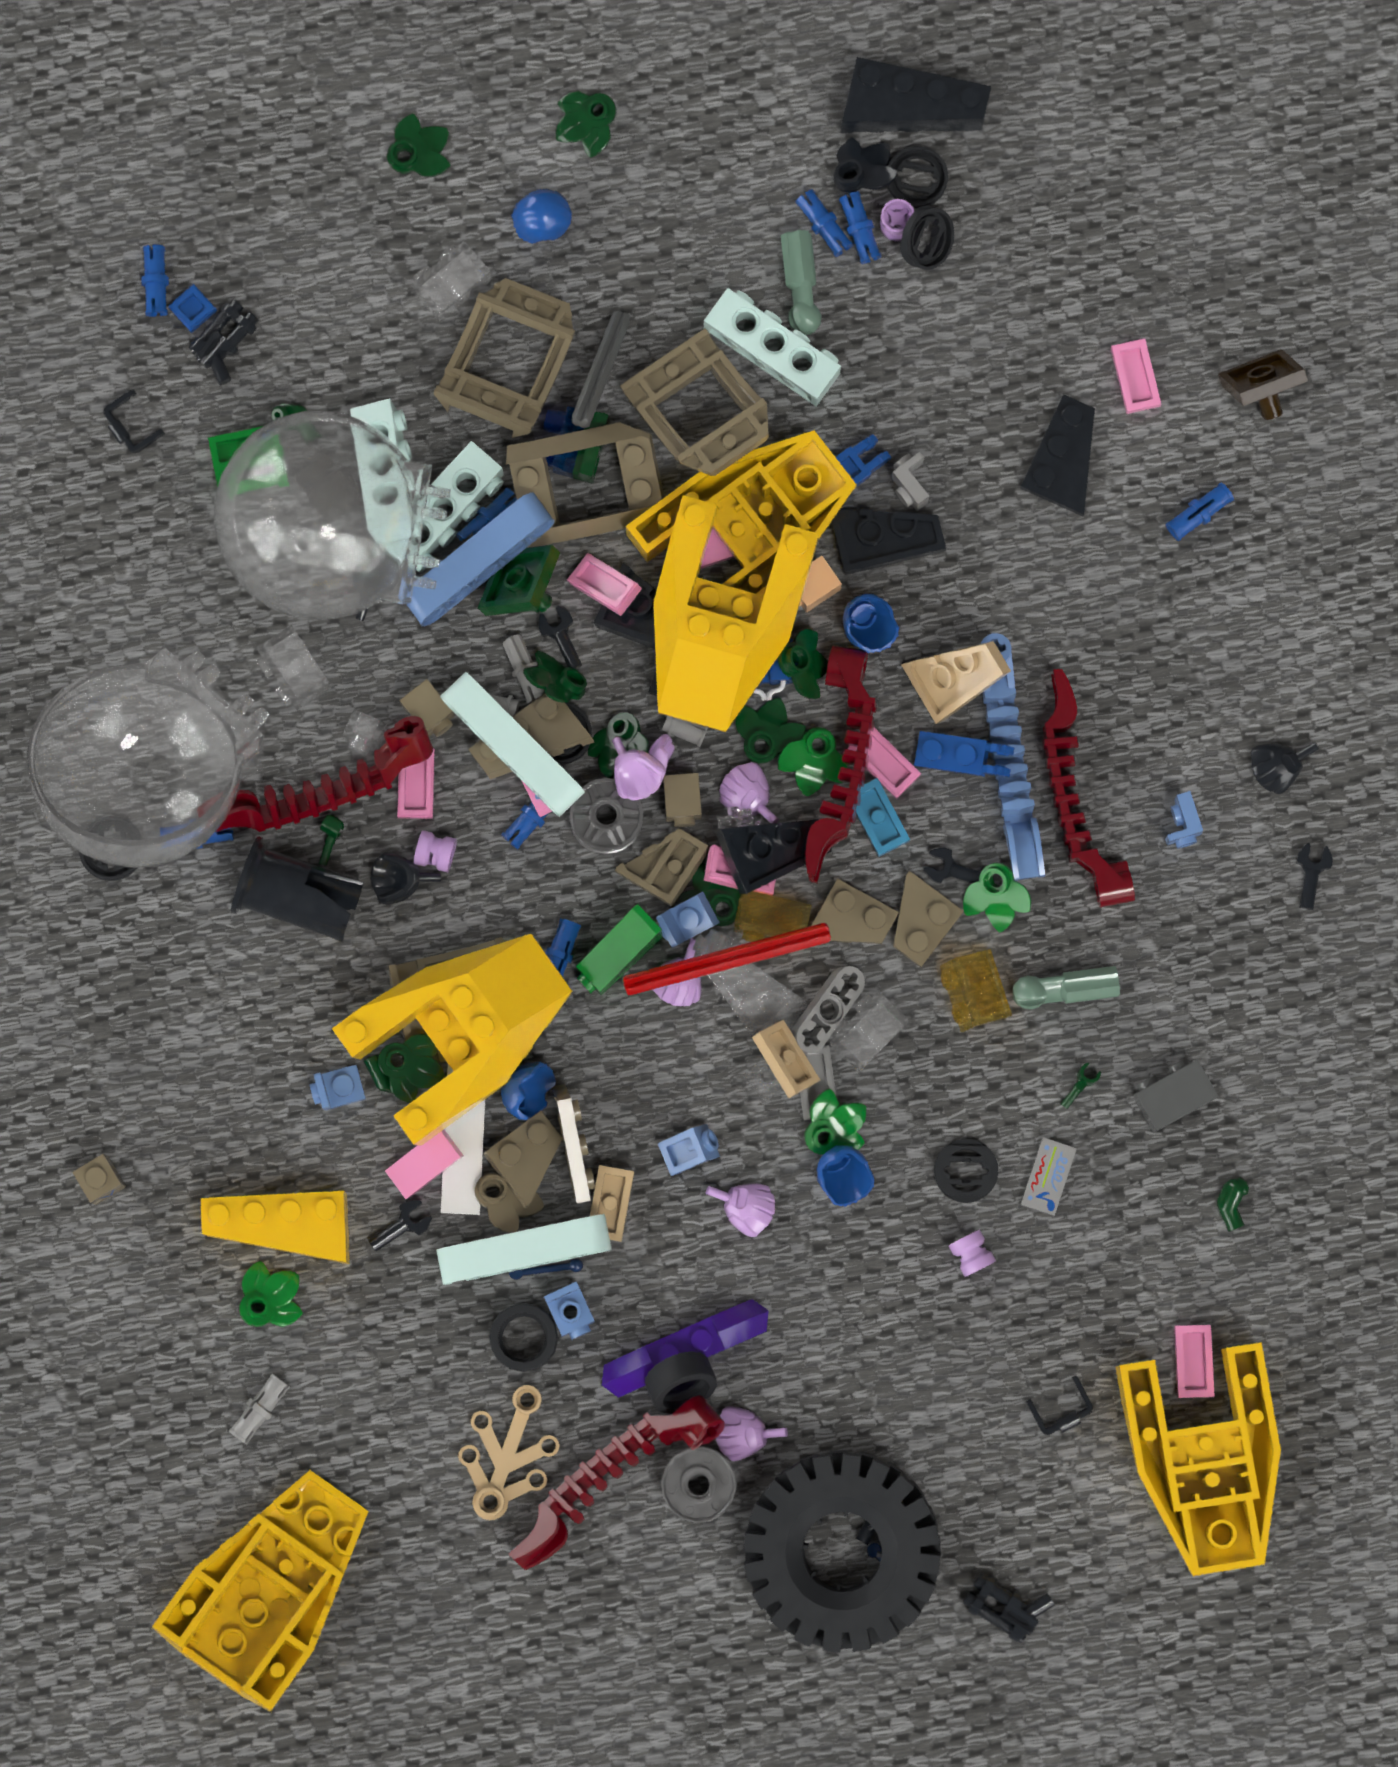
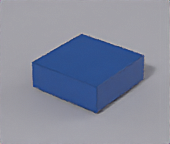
(192, 308)

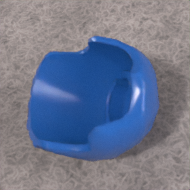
(542, 216)
(870, 623)
(527, 1088)
(844, 1175)

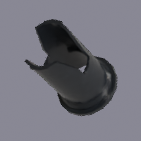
(296, 892)

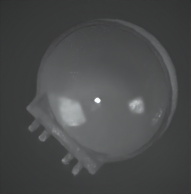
(324, 516)
(141, 759)

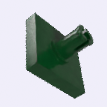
(521, 583)

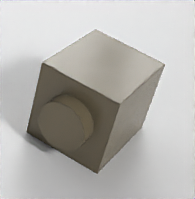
(427, 704)
(682, 799)
(99, 1179)

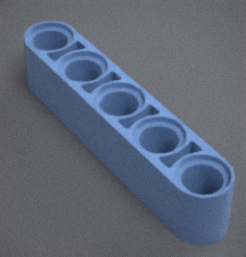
(480, 558)

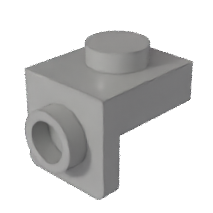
(909, 489)

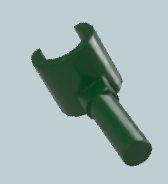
(332, 827)
(1079, 1086)

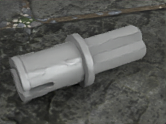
(521, 659)

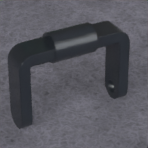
(119, 430)
(1068, 1421)

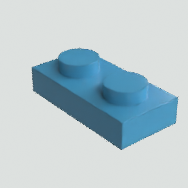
(880, 819)

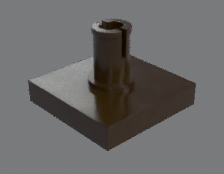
(1263, 380)

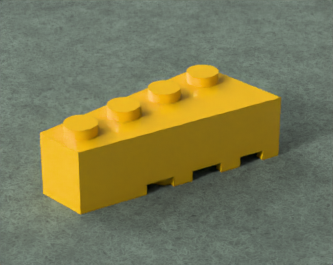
(293, 1222)

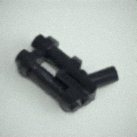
(213, 347)
(1016, 1617)

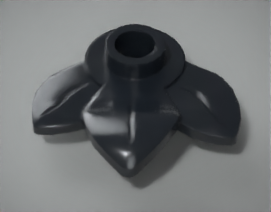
(866, 163)

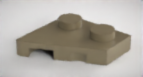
(666, 866)
(855, 915)
(922, 920)
(525, 1156)

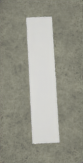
(462, 1176)

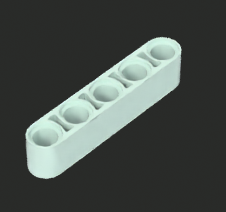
(512, 744)
(524, 1249)

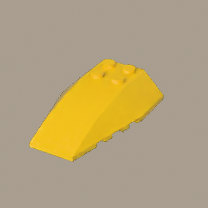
(267, 1591)

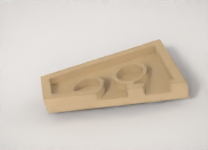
(955, 677)

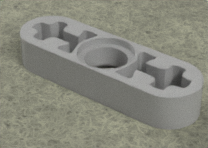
(832, 984)

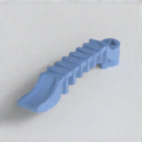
(1017, 808)

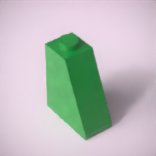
(618, 951)

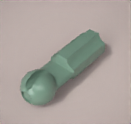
(800, 278)
(1070, 987)

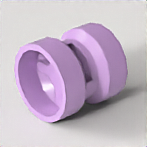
(895, 214)
(435, 851)
(972, 1254)

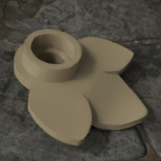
(505, 1208)

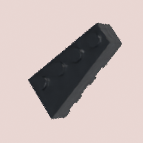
(911, 100)

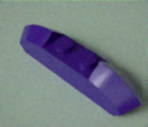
(707, 1336)

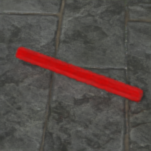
(727, 959)

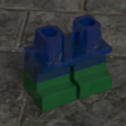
(580, 463)

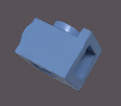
(566, 1296)

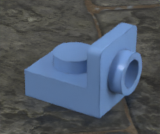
(1184, 814)
(687, 920)
(337, 1088)
(689, 1149)

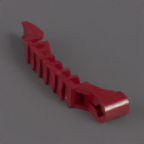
(847, 671)
(404, 746)
(1111, 880)
(692, 1422)

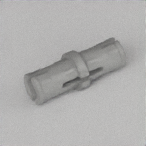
(259, 1409)

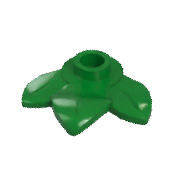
(809, 765)
(997, 900)
(837, 1120)
(271, 1291)

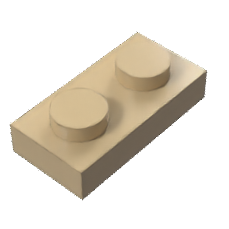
(786, 1058)
(612, 1198)

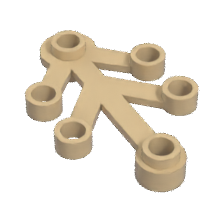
(505, 1458)

